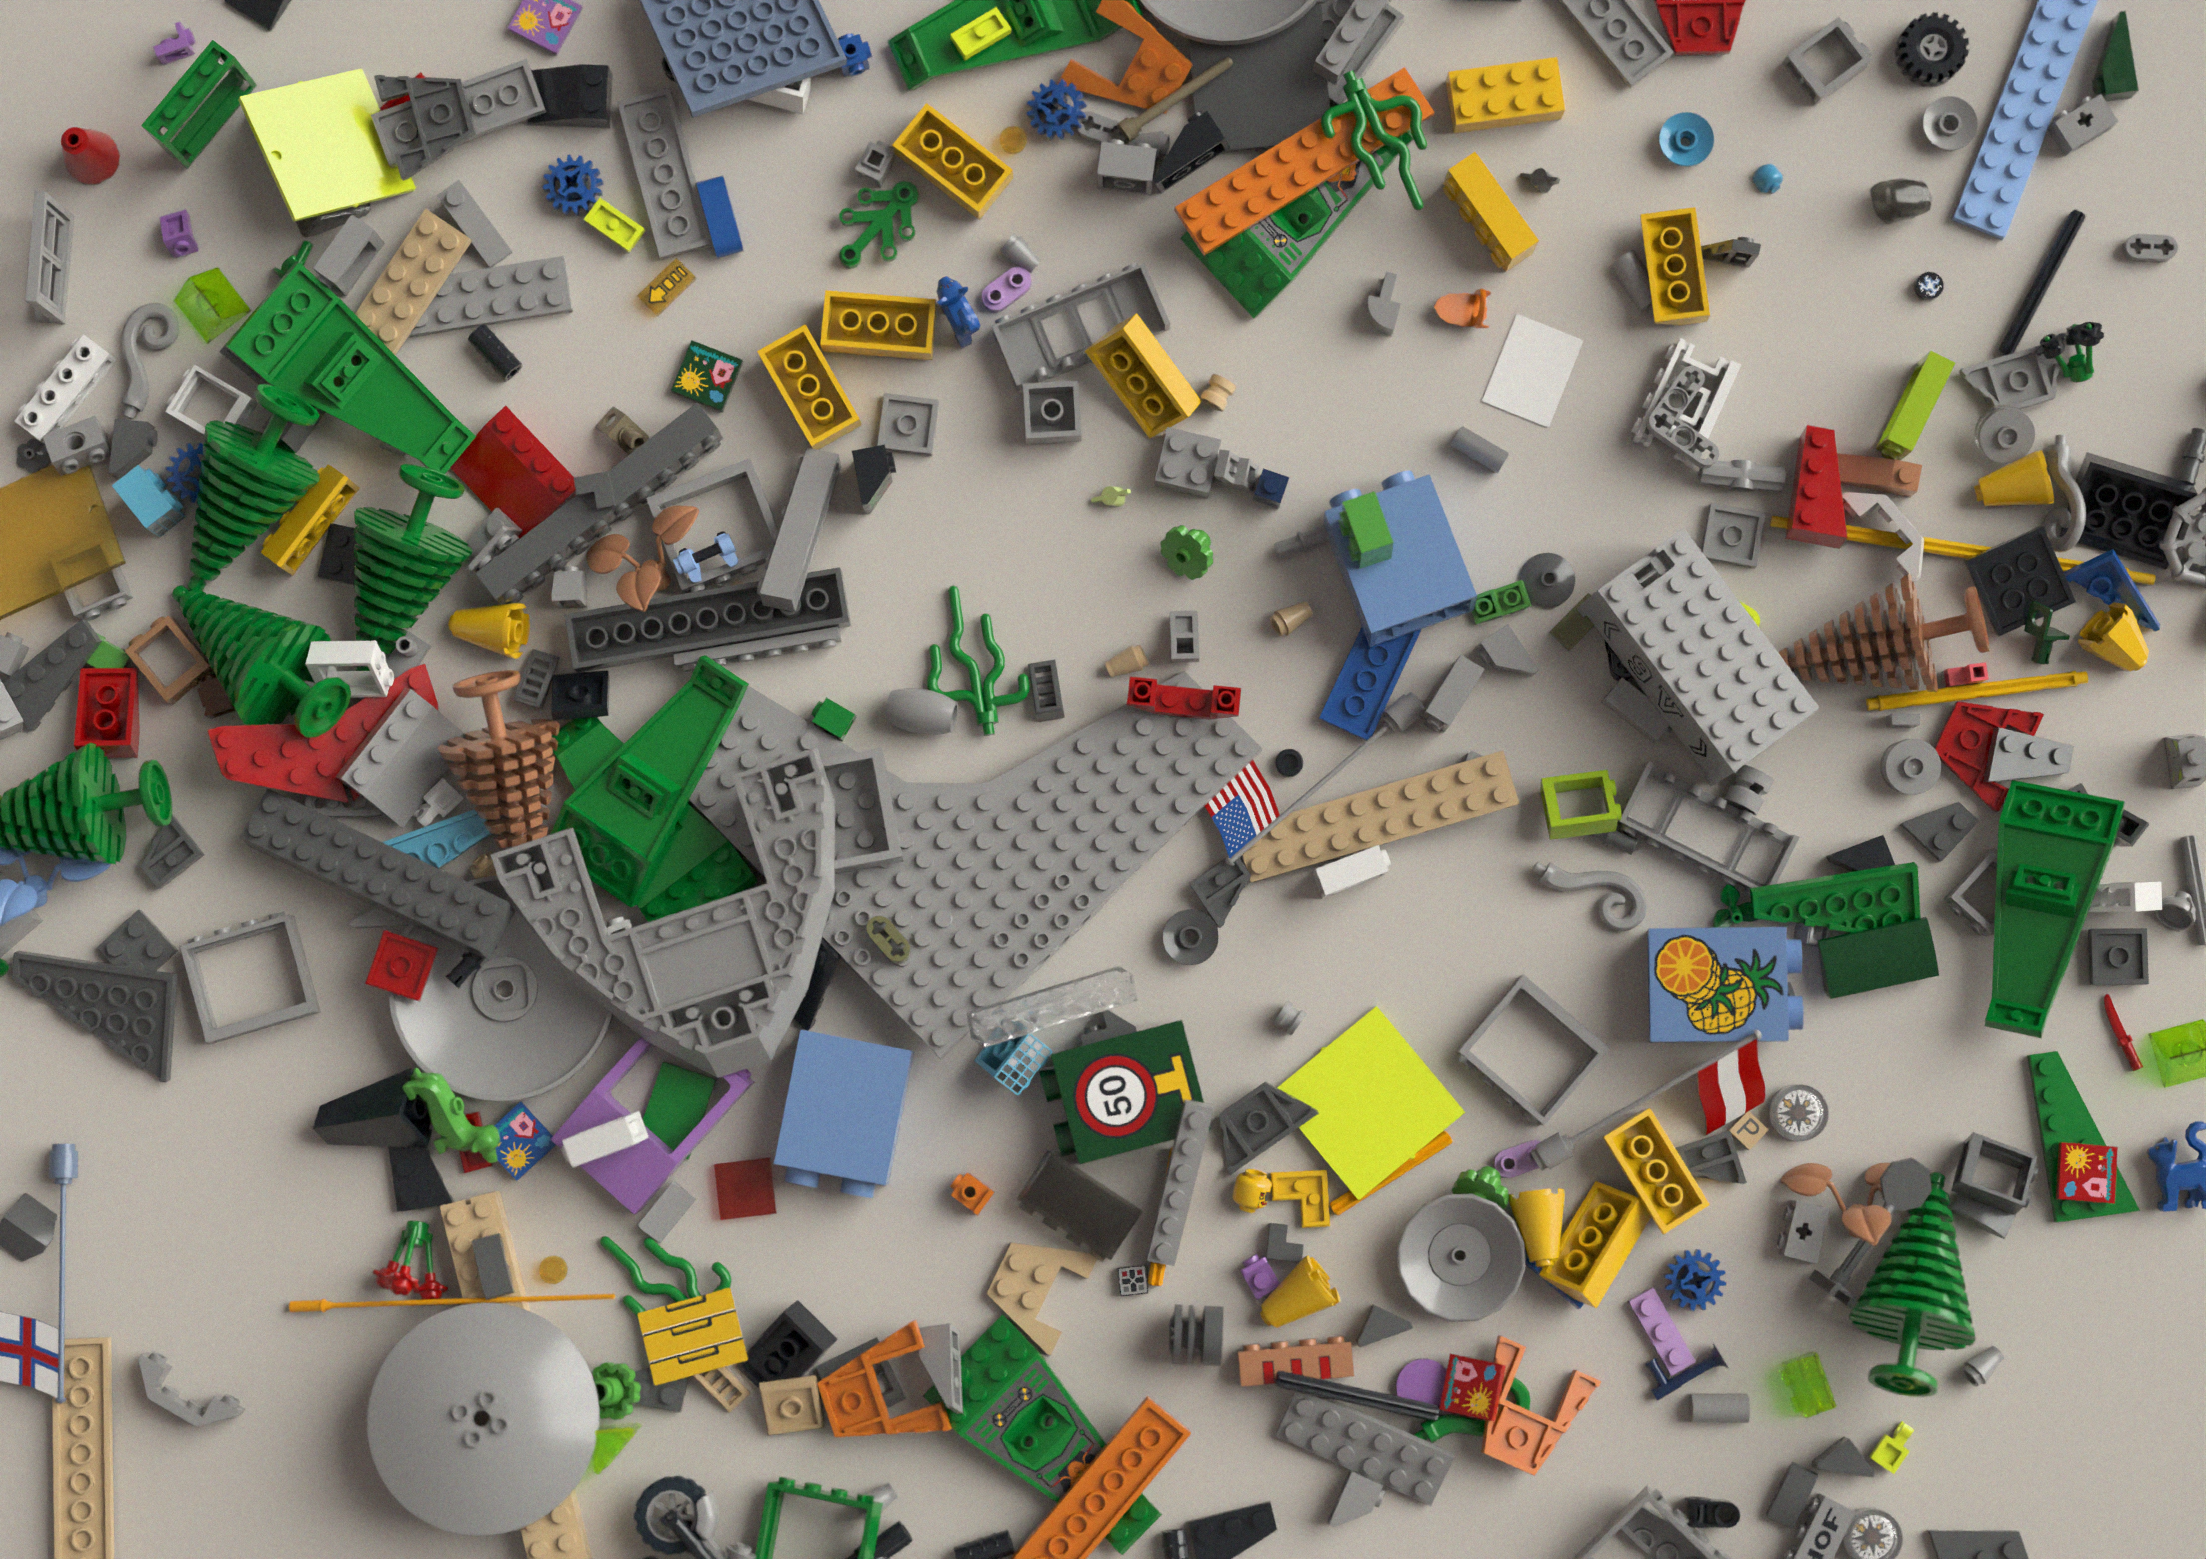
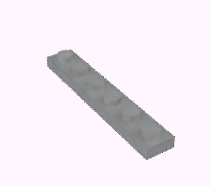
(770, 647)
(1179, 1182)

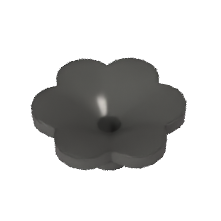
(38, 458)

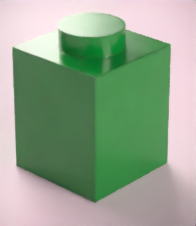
(833, 718)

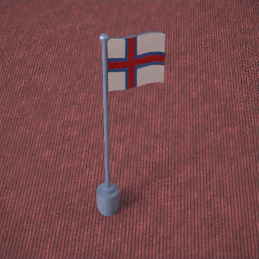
(28, 1347)

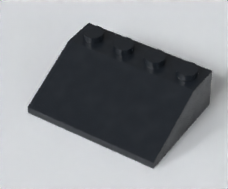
(2128, 508)

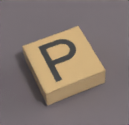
(1748, 1130)

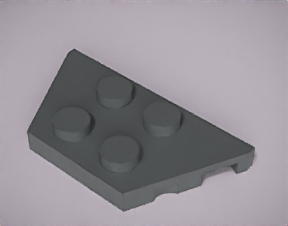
(1259, 1123)

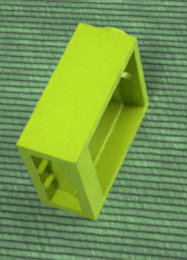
(1585, 825)

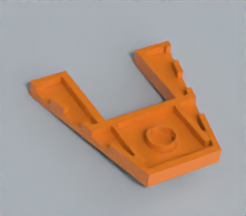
(1153, 73)
(856, 1401)
(1520, 1435)

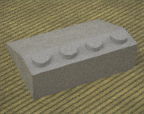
(400, 757)

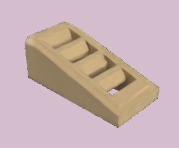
(712, 1387)

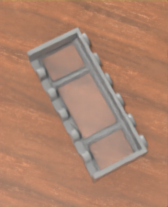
(1705, 830)

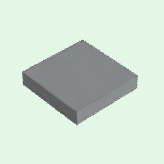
(908, 424)
(1733, 535)

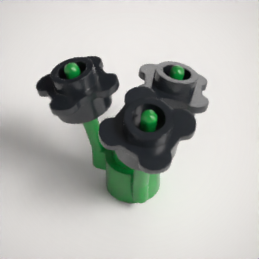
(2079, 367)

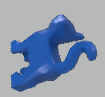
(957, 310)
(2180, 1176)

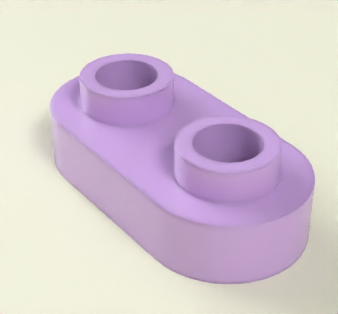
(1007, 289)
(1521, 1157)

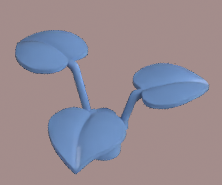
(32, 893)

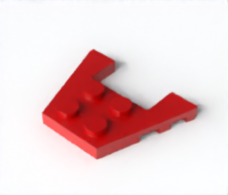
(1700, 25)
(1967, 742)

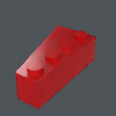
(1816, 496)

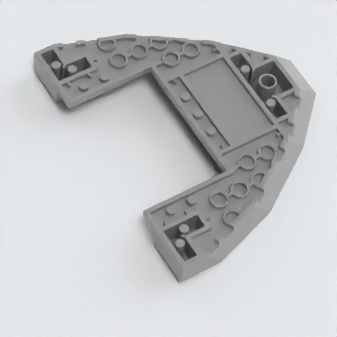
(717, 976)

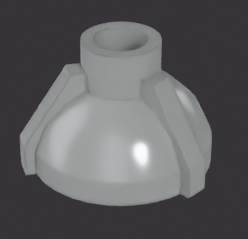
(2177, 911)

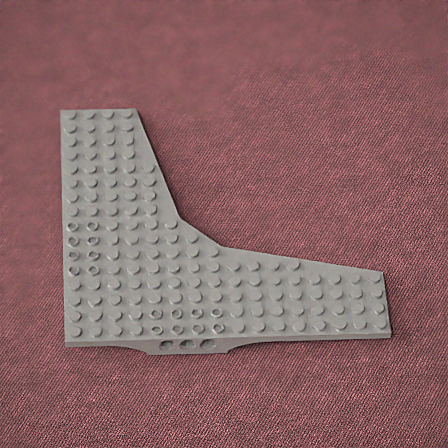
(988, 868)

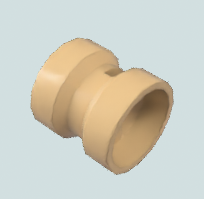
(1218, 392)

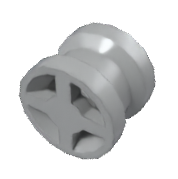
(1289, 1018)

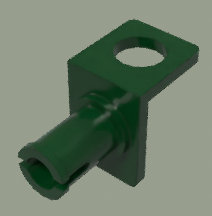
(2045, 635)

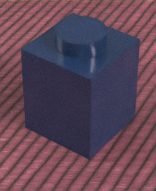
(1271, 488)

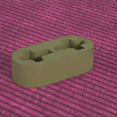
(883, 944)

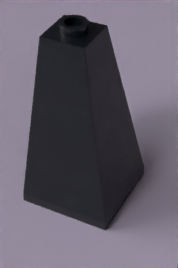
(376, 1116)

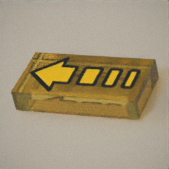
(666, 287)

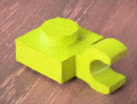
(1890, 1451)

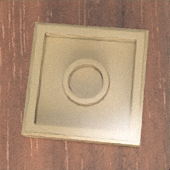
(791, 1405)

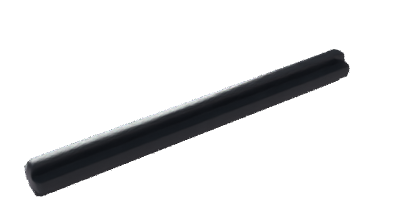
(2042, 282)
(1356, 1396)

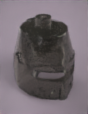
(1907, 196)

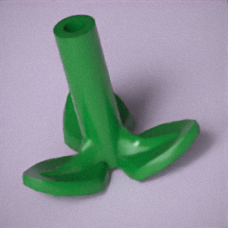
(301, 257)
(1725, 917)

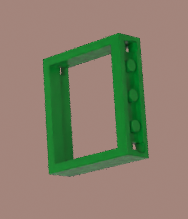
(189, 94)
(773, 1507)

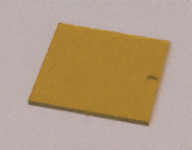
(52, 537)

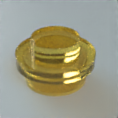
(1013, 140)
(553, 1269)

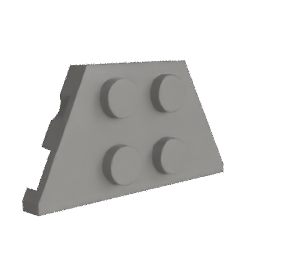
(2014, 379)

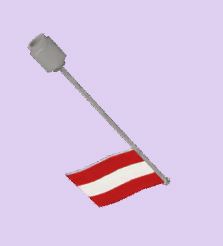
(1725, 1085)

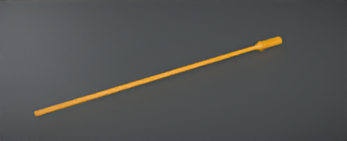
(324, 1305)

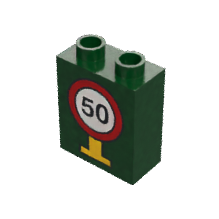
(1122, 1091)

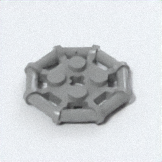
(2189, 540)

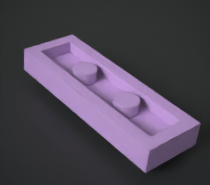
(1661, 1331)

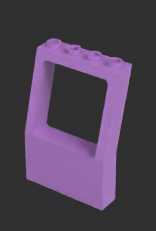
(641, 1169)

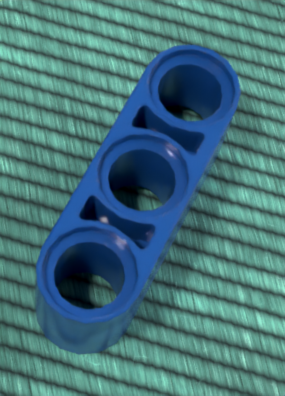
(720, 216)

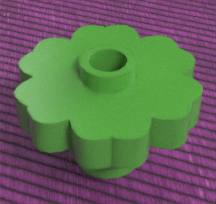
(1187, 551)
(1482, 1183)
(616, 1390)

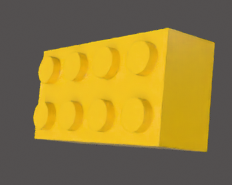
(1505, 95)
(953, 161)
(1489, 212)
(878, 325)
(809, 388)

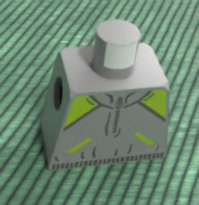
(2186, 760)

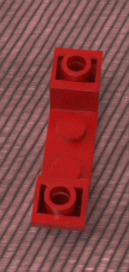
(1183, 701)

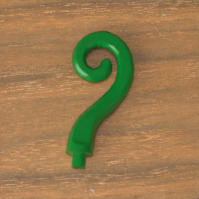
(1452, 1423)

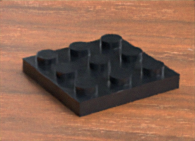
(2016, 575)

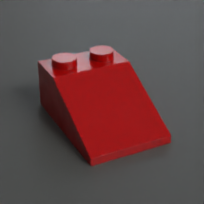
(108, 711)

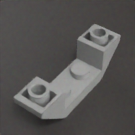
(155, 1370)

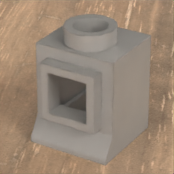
(876, 173)

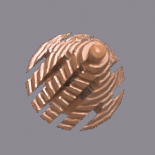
(1906, 637)
(504, 764)

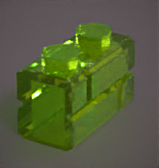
(1808, 1384)

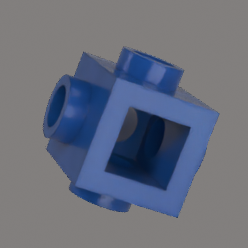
(858, 61)

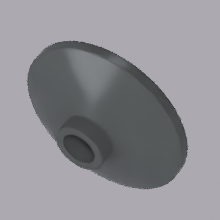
(1543, 593)
(1194, 922)

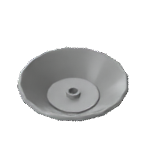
(1466, 1286)

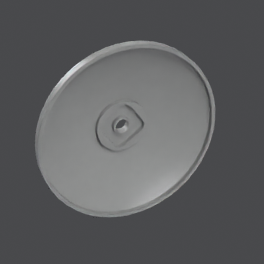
(497, 1043)
(537, 1432)

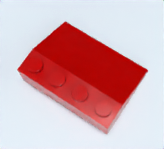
(514, 472)

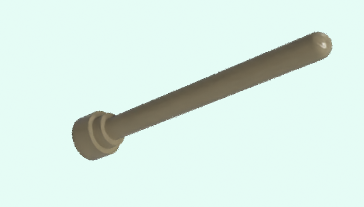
(1132, 126)

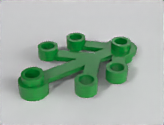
(880, 221)

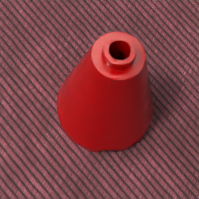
(89, 155)

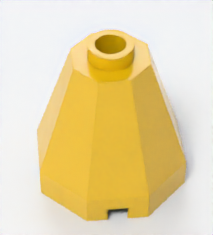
(2115, 638)

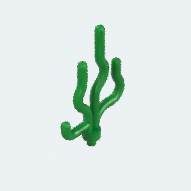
(1365, 106)
(982, 700)
(661, 1288)

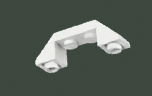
(1864, 503)

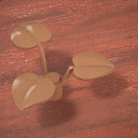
(639, 586)
(1861, 1221)

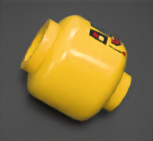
(1251, 1190)

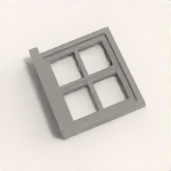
(49, 259)

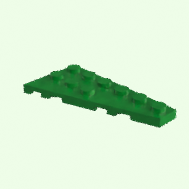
(1843, 900)
(2066, 1119)

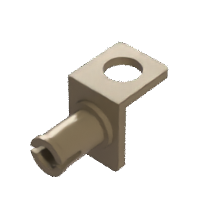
(622, 431)

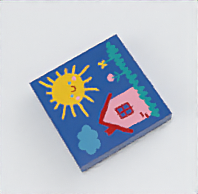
(522, 1141)

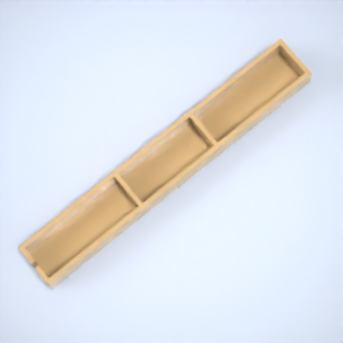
(561, 1531)

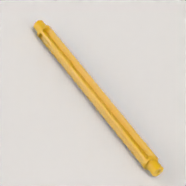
(1973, 691)

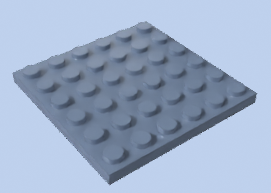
(741, 47)

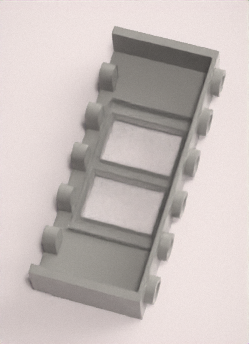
(1056, 334)

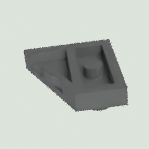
(1941, 829)
(170, 854)
(1220, 888)

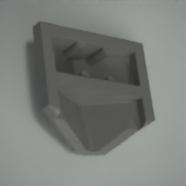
(27, 1228)

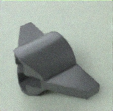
(1541, 179)

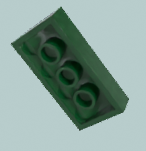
(1877, 958)

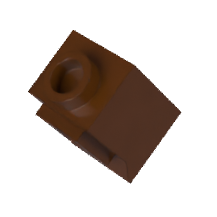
(214, 697)

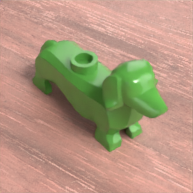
(448, 1117)

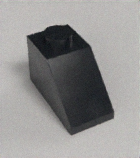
(1863, 856)

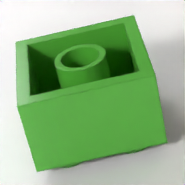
(1366, 530)

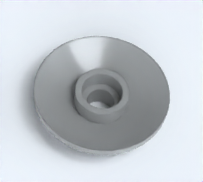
(1958, 114)

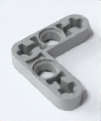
(1672, 416)

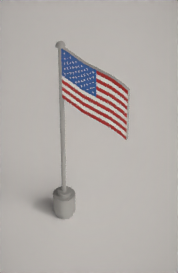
(1247, 808)

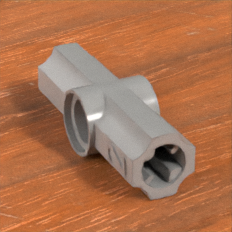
(1743, 476)

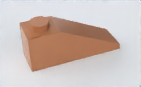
(1880, 474)

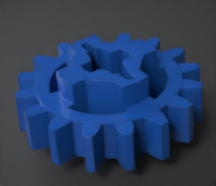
(1067, 113)
(579, 176)
(179, 476)
(1690, 1266)

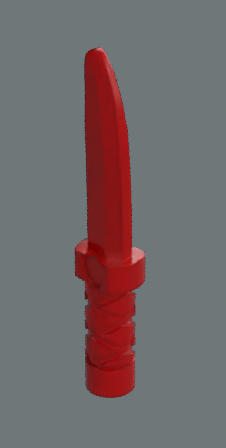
(2122, 1038)

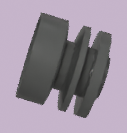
(1197, 1335)

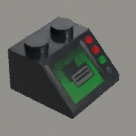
(873, 474)

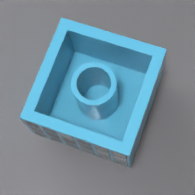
(149, 501)
(1014, 1061)

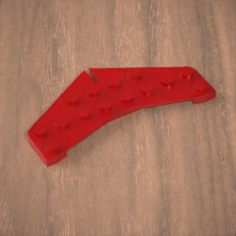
(308, 765)

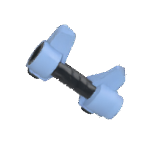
(689, 562)

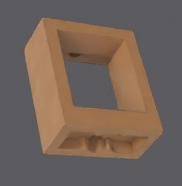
(187, 680)

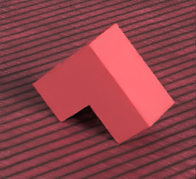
(1966, 675)

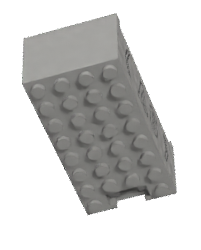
(1699, 657)

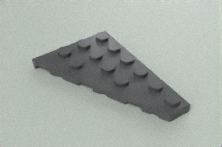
(116, 1002)

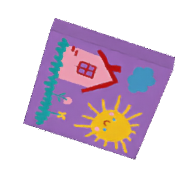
(545, 22)

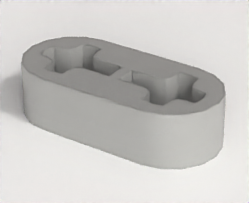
(1100, 122)
(2150, 254)

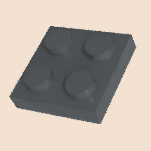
(138, 944)
(2118, 956)

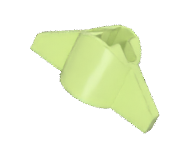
(1112, 496)

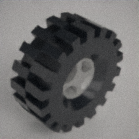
(1938, 37)

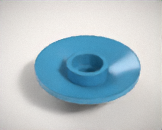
(1693, 128)

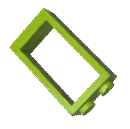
(1915, 406)

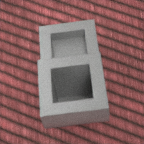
(1381, 311)
(1234, 471)
(1184, 636)

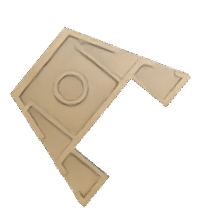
(1025, 1282)

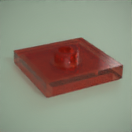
(745, 1188)

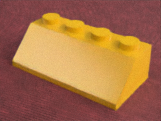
(1675, 267)
(1143, 376)
(309, 520)
(1655, 1170)
(1597, 1243)

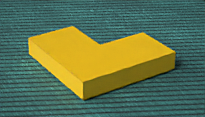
(1312, 1191)

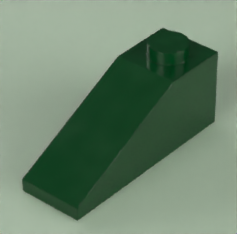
(2116, 71)

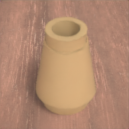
(1289, 618)
(1128, 661)

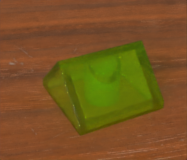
(211, 303)
(2180, 1052)
(610, 1442)

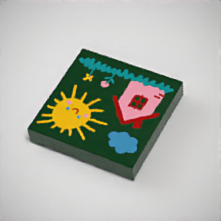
(707, 376)

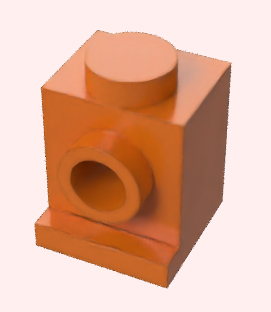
(982, 1194)

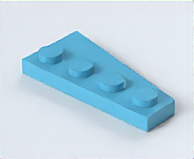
(443, 840)

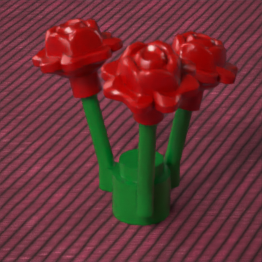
(402, 1282)

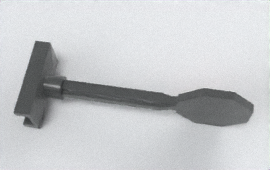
(1903, 1187)

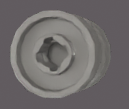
(1748, 789)

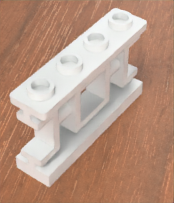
(1704, 411)

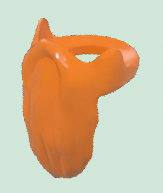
(1464, 308)

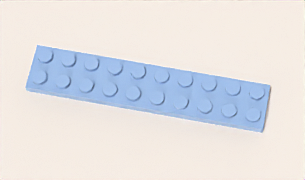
(2023, 115)

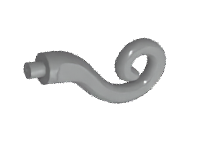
(138, 388)
(2060, 468)
(1564, 881)

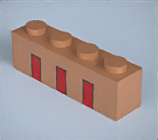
(1308, 1359)

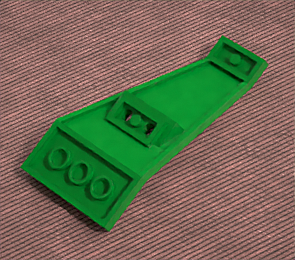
(619, 823)
(2055, 843)
(696, 859)

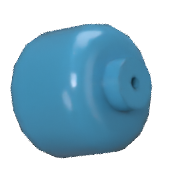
(1767, 178)

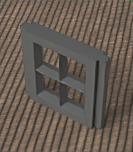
(891, 1396)

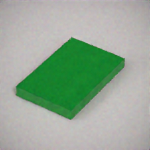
(677, 1103)

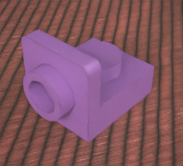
(176, 48)
(178, 234)
(1259, 1276)

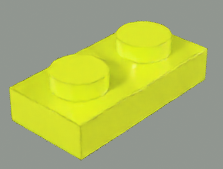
(980, 33)
(614, 225)

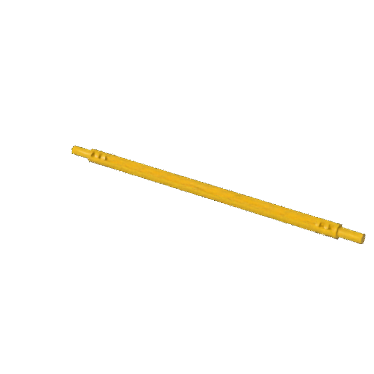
(1942, 547)

